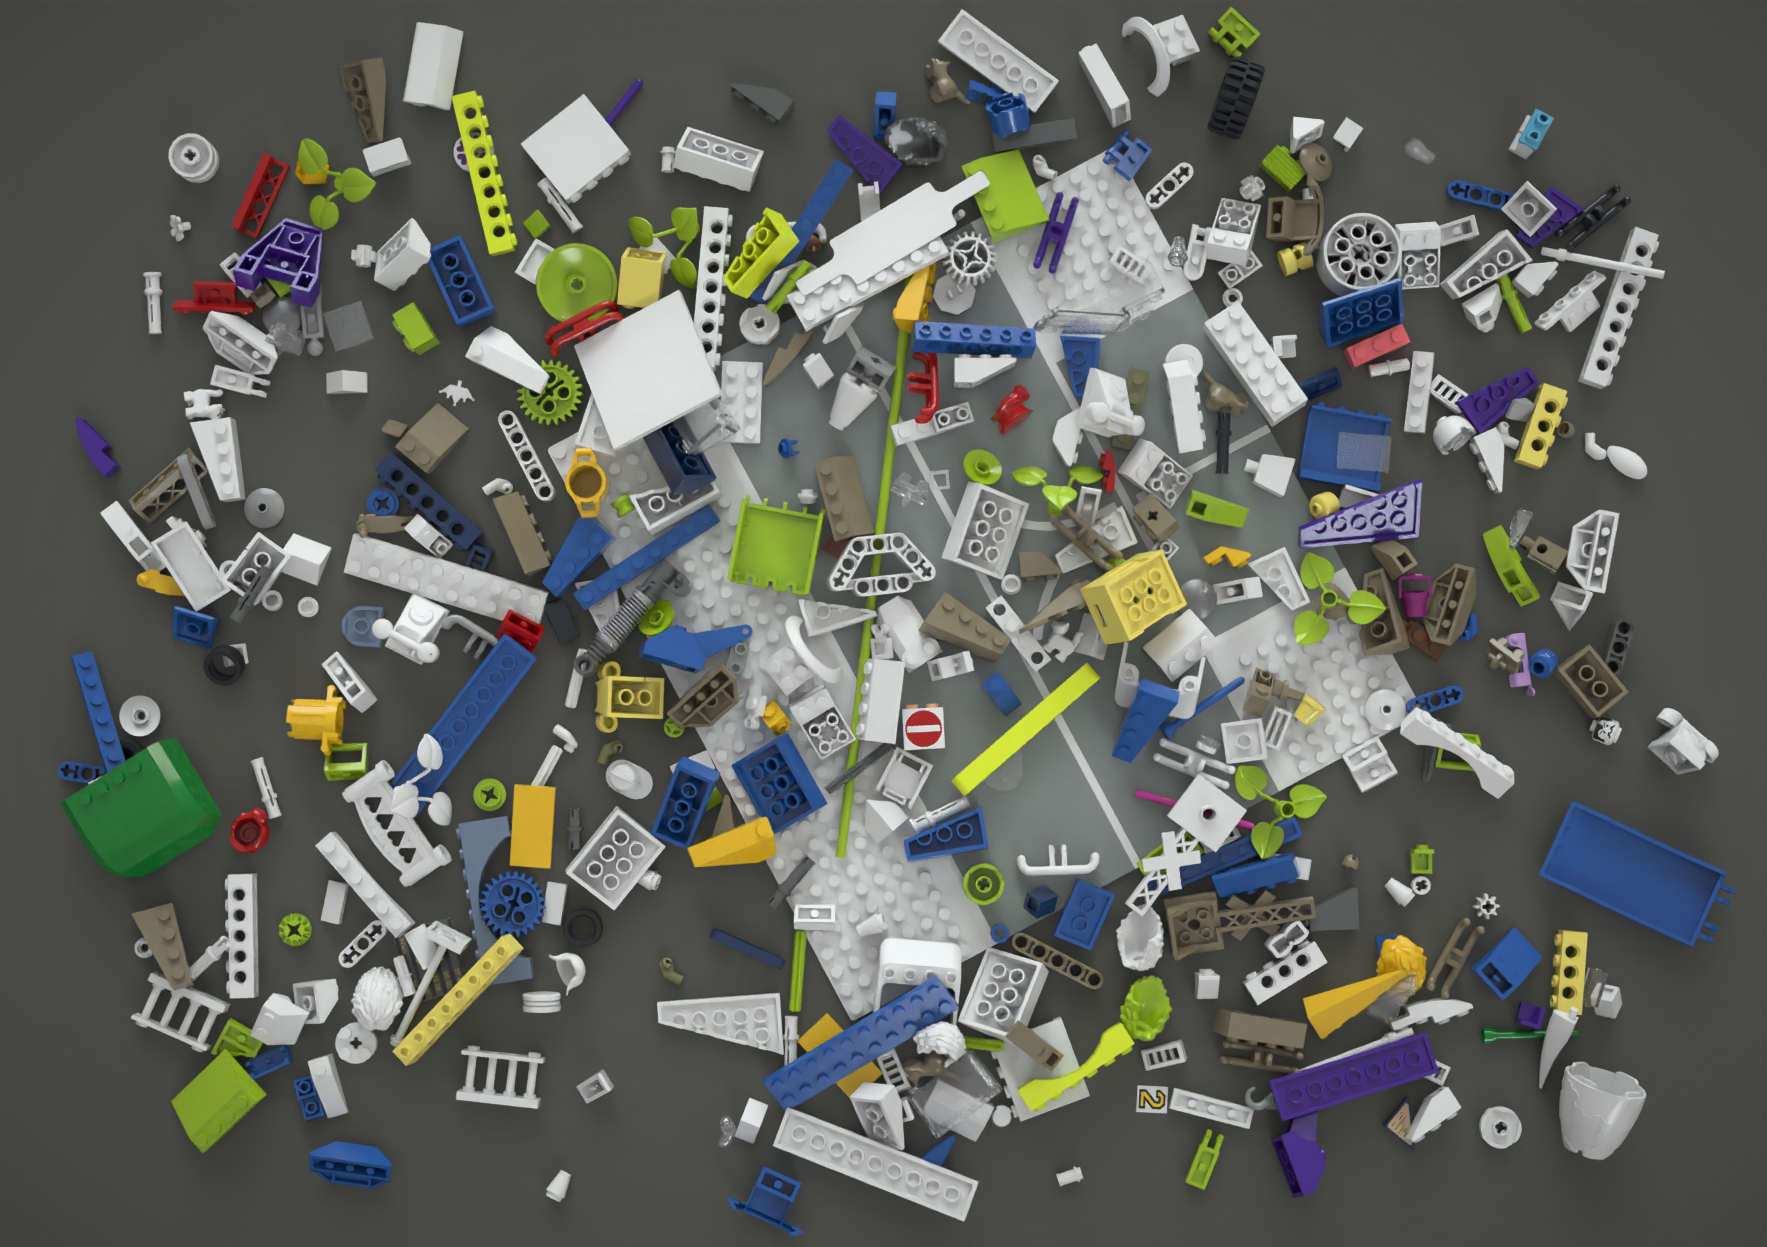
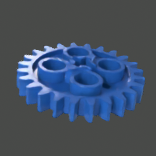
(528, 911)

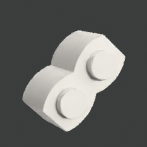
(1283, 941)

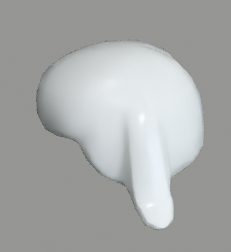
(570, 977)

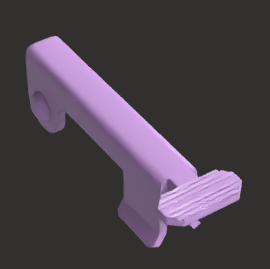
(1523, 678)

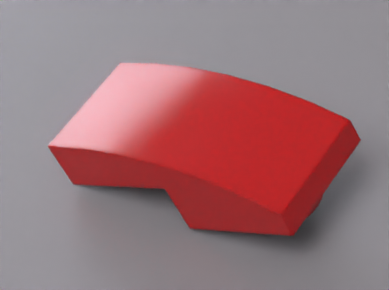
(1107, 462)

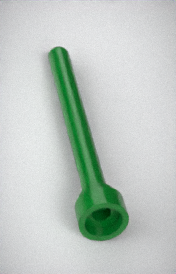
(1490, 1035)

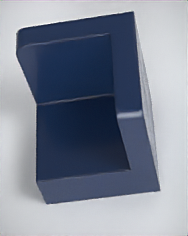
(1040, 901)

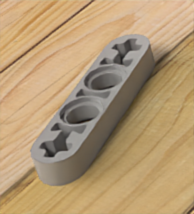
(196, 491)

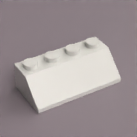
(717, 159)
(880, 700)

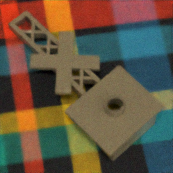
(1208, 933)

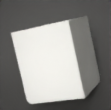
(1347, 133)
(1284, 346)
(1610, 1002)

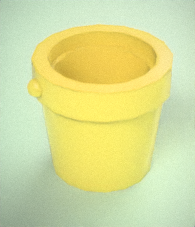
(1309, 710)

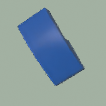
(309, 1098)

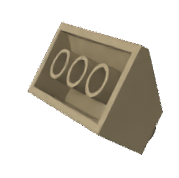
(844, 498)
(522, 533)

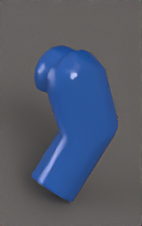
(1471, 629)

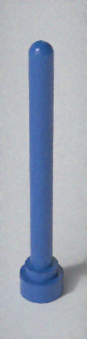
(1170, 728)

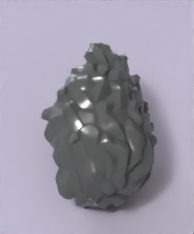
(917, 141)

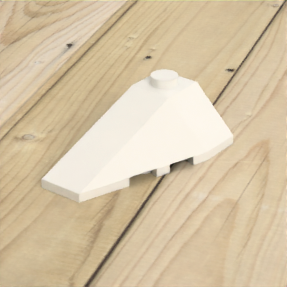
(502, 355)

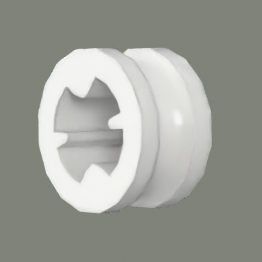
(1419, 879)

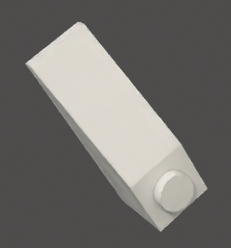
(349, 682)
(328, 1085)

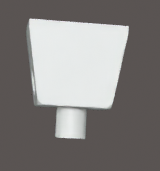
(1271, 473)

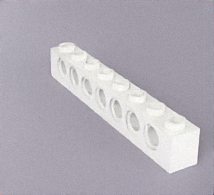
(712, 217)
(1590, 373)

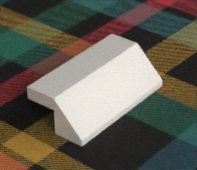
(433, 65)

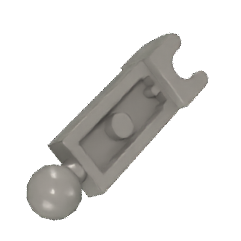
(313, 325)

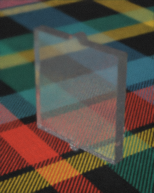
(1594, 986)

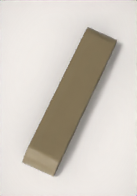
(1066, 964)

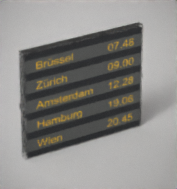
(447, 974)

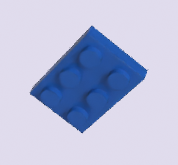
(1083, 914)

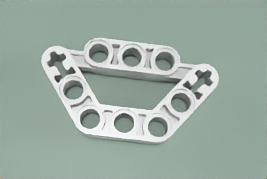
(891, 580)

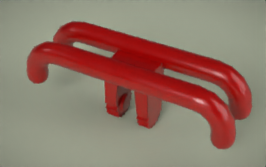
(581, 325)
(928, 385)

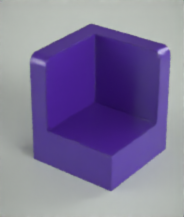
(1530, 1015)

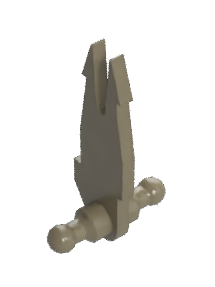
(380, 524)

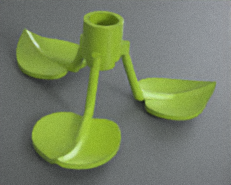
(352, 183)
(687, 228)
(1057, 496)
(1312, 628)
(1305, 803)

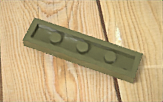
(1136, 389)

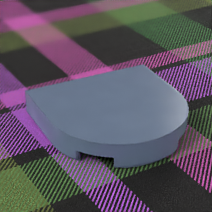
(358, 626)

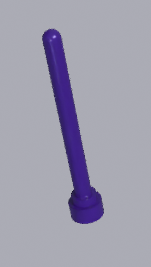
(624, 101)

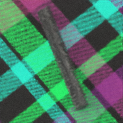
(858, 767)

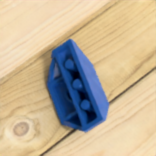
(351, 1165)

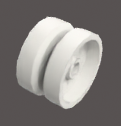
(193, 158)

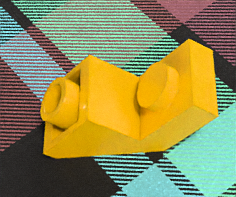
(1233, 557)

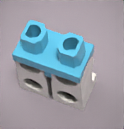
(1530, 134)

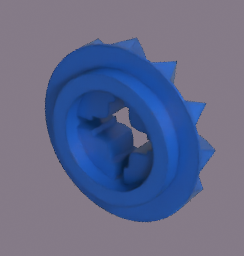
(383, 494)

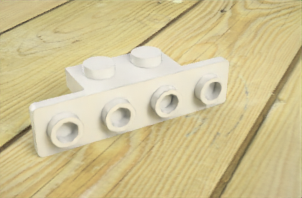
(1574, 306)

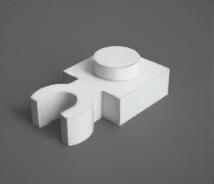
(881, 645)
(754, 707)

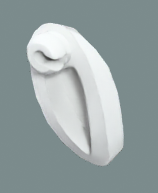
(1627, 462)

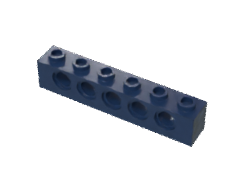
(393, 464)

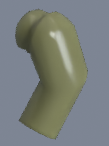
(609, 749)
(668, 972)

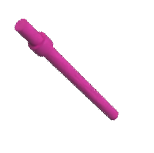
(1170, 803)

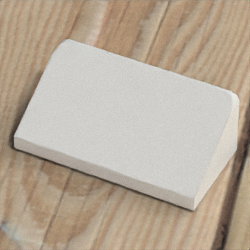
(334, 902)
(554, 903)
(814, 917)
(421, 946)

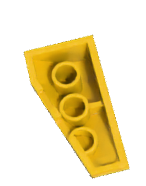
(915, 298)
(740, 845)

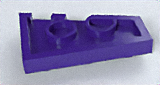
(1565, 211)

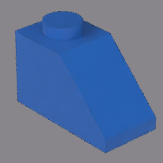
(884, 113)
(1001, 694)

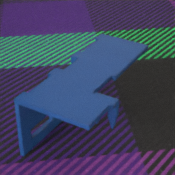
(981, 88)

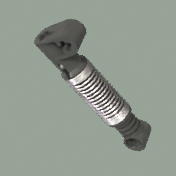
(619, 627)

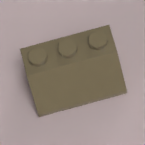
(1590, 682)

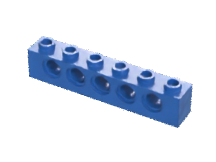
(973, 339)

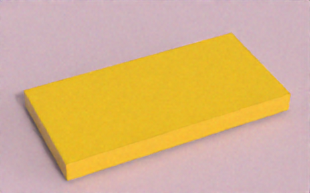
(532, 826)
(822, 1032)

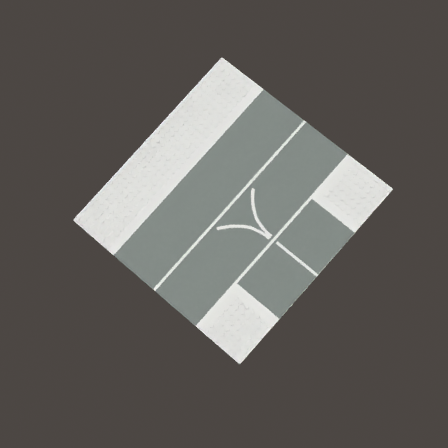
(1069, 781)

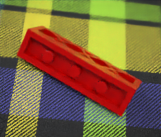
(253, 192)

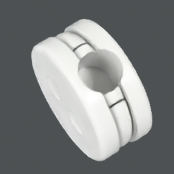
(1188, 353)
(541, 1002)

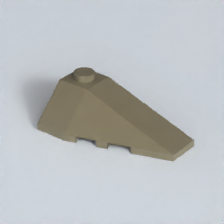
(1387, 632)

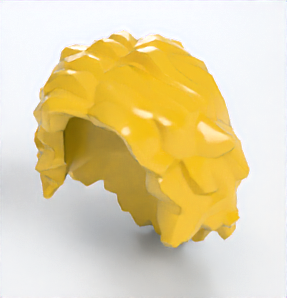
(1402, 955)

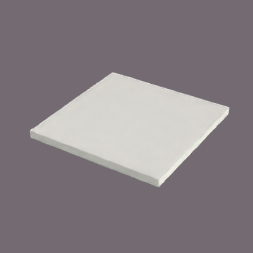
(647, 370)

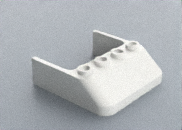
(915, 963)

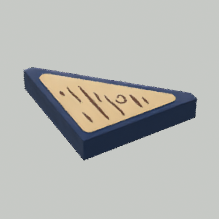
(1400, 1122)

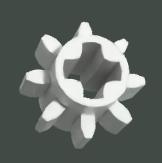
(1252, 188)
(363, 256)
(1482, 901)

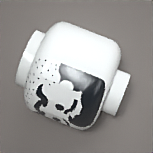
(1605, 730)

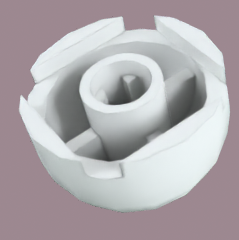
(1451, 433)

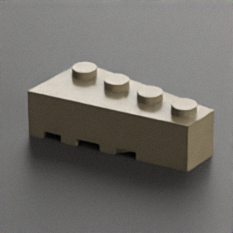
(964, 629)
(164, 937)
(1259, 1028)

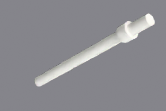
(1563, 255)
(1392, 1037)

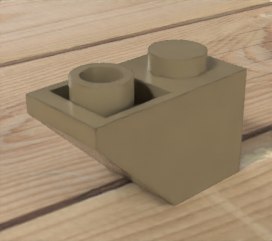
(1393, 557)
(1036, 565)
(1259, 692)

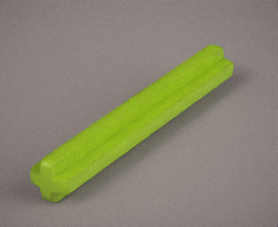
(797, 971)

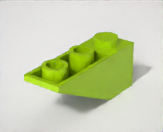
(1215, 509)

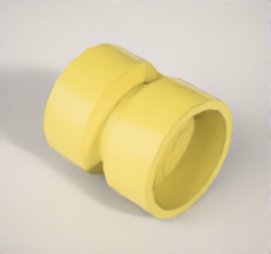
(1288, 260)

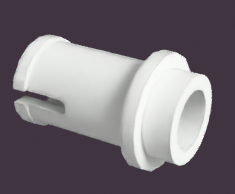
(667, 159)
(1070, 1176)

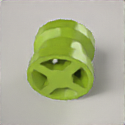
(623, 506)
(673, 729)

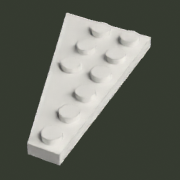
(739, 1019)

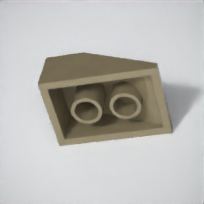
(432, 438)

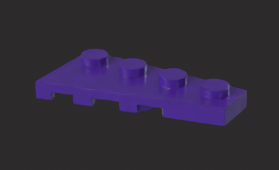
(866, 155)
(1491, 402)

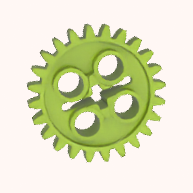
(562, 406)

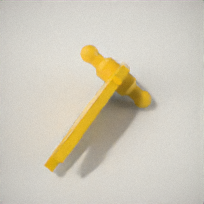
(161, 583)

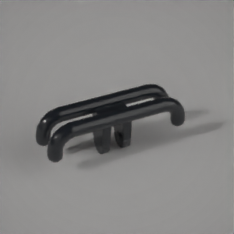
(1593, 217)

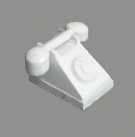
(1107, 408)
(243, 570)
(414, 630)
(1682, 745)

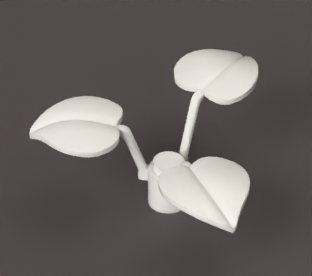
(405, 796)

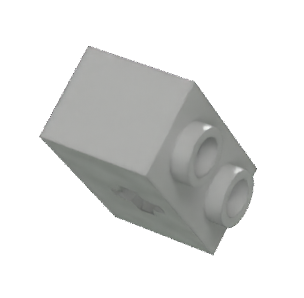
(871, 369)

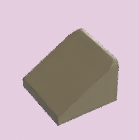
(394, 429)

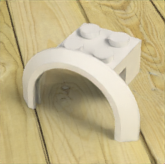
(1170, 42)
(795, 663)

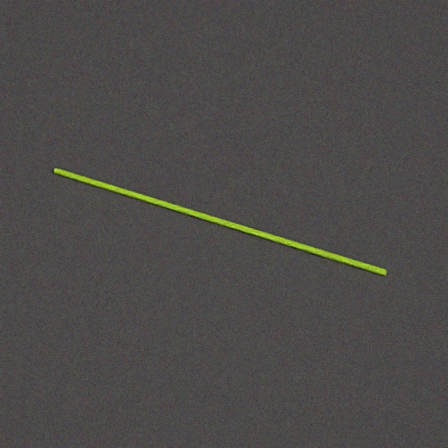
(874, 571)

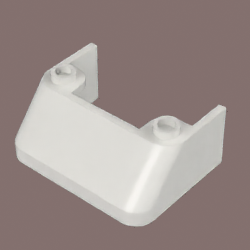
(833, 327)
(1128, 682)

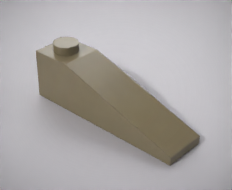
(367, 87)
(1062, 605)

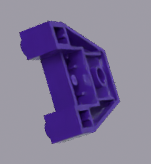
(288, 255)

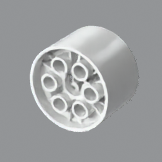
(1335, 277)

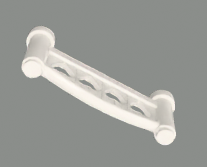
(425, 857)

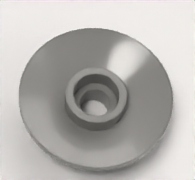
(274, 508)

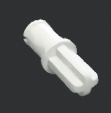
(1389, 367)
(403, 976)

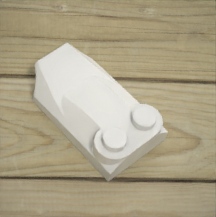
(908, 643)

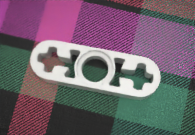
(1176, 171)
(348, 950)

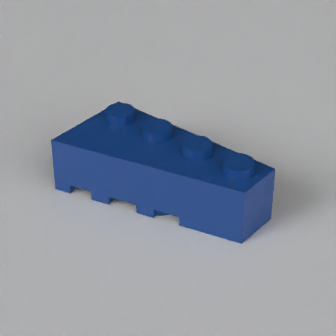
(580, 550)

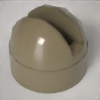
(1566, 429)
(1349, 863)

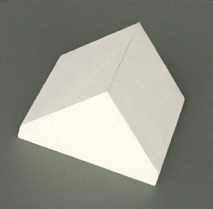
(1529, 209)
(307, 560)

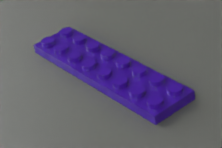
(1353, 1076)

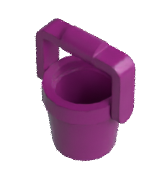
(1415, 600)

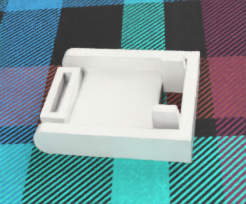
(901, 780)

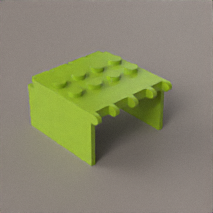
(776, 547)

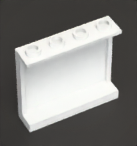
(576, 149)
(1019, 1068)

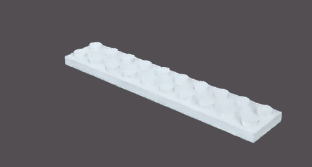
(442, 580)
(876, 1163)

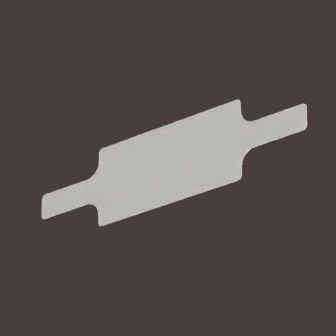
(892, 233)

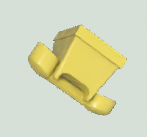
(626, 697)

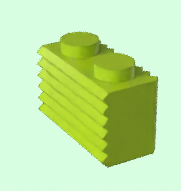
(1283, 168)

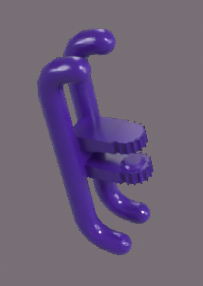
(1055, 233)

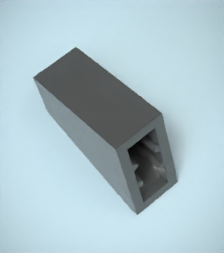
(1336, 912)

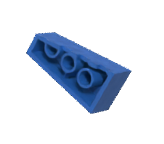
(1144, 716)
(951, 838)

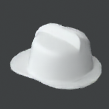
(629, 779)

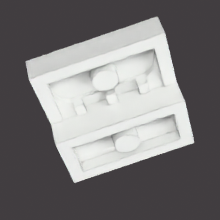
(1369, 764)

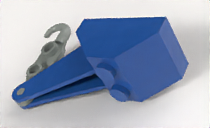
(688, 651)

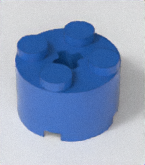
(1008, 114)

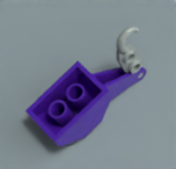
(1296, 1149)

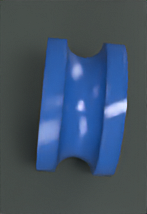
(994, 937)

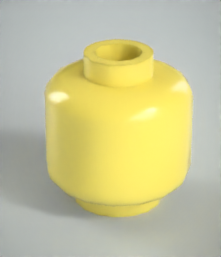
(1324, 504)

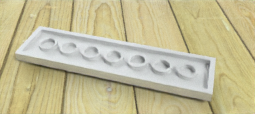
(844, 293)

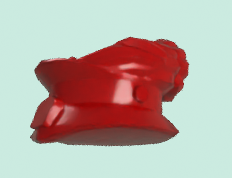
(1012, 411)
(250, 831)

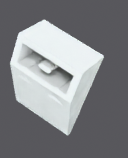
(1233, 231)
(1420, 254)
(974, 371)
(1155, 472)
(821, 722)

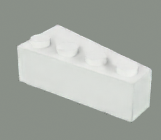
(1184, 406)

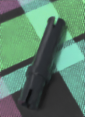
(1223, 443)

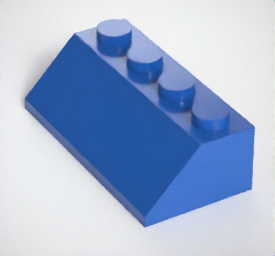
(1256, 874)

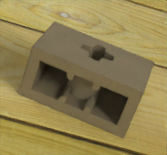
(1151, 508)

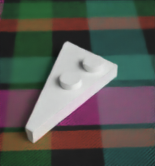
(829, 617)

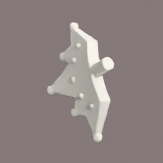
(457, 392)

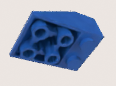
(1507, 964)

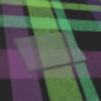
(1363, 452)

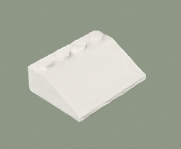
(985, 530)
(615, 858)
(1003, 993)

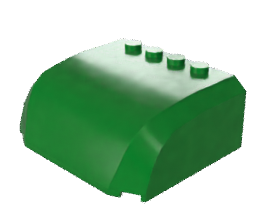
(144, 811)

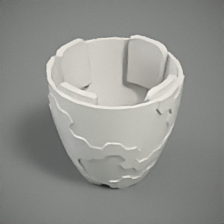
(1597, 1109)

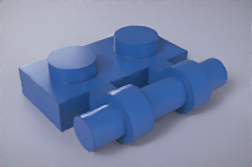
(1133, 158)

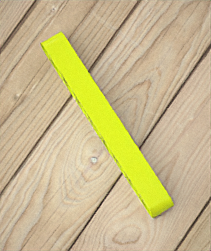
(1025, 729)

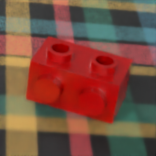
(521, 630)

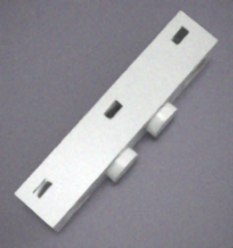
(1024, 642)

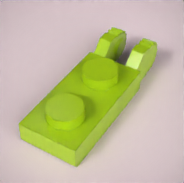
(1204, 1161)

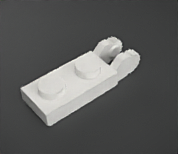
(237, 381)

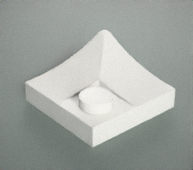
(532, 260)

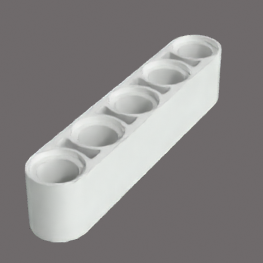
(522, 447)

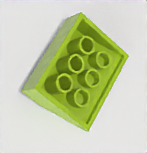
(1011, 200)
(216, 1101)

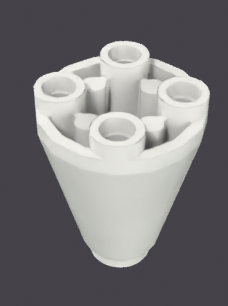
(850, 400)

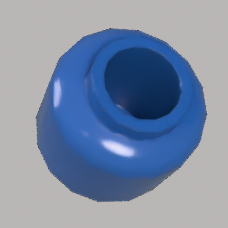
(1543, 663)

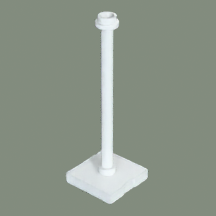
(446, 938)

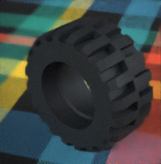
(1236, 98)

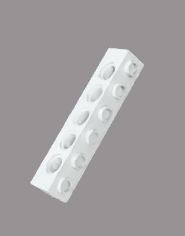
(249, 926)

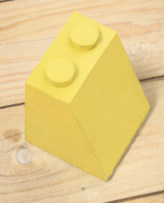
(641, 277)

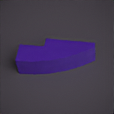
(96, 448)

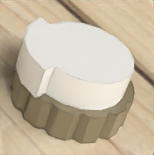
(1001, 1116)

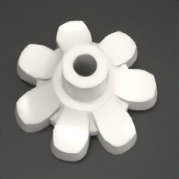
(178, 227)

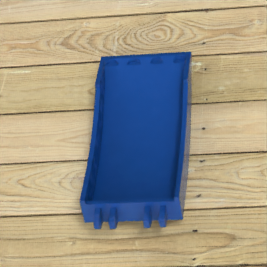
(1634, 875)

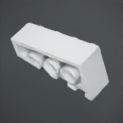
(1490, 262)
(222, 456)
(662, 508)

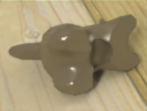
(943, 86)
(1221, 397)
(930, 1065)

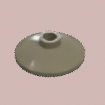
(1315, 161)

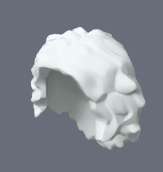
(1140, 940)
(377, 999)
(942, 1038)

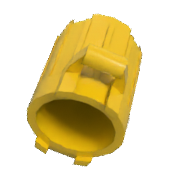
(587, 483)
(318, 719)

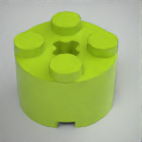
(972, 888)

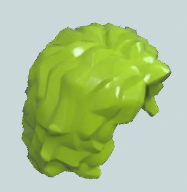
(1145, 1008)

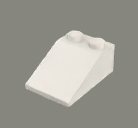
(880, 1113)

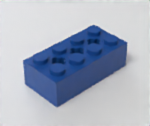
(456, 294)
(685, 803)

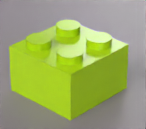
(415, 328)

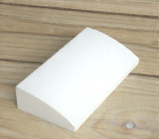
(190, 566)

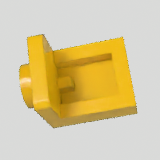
(775, 718)

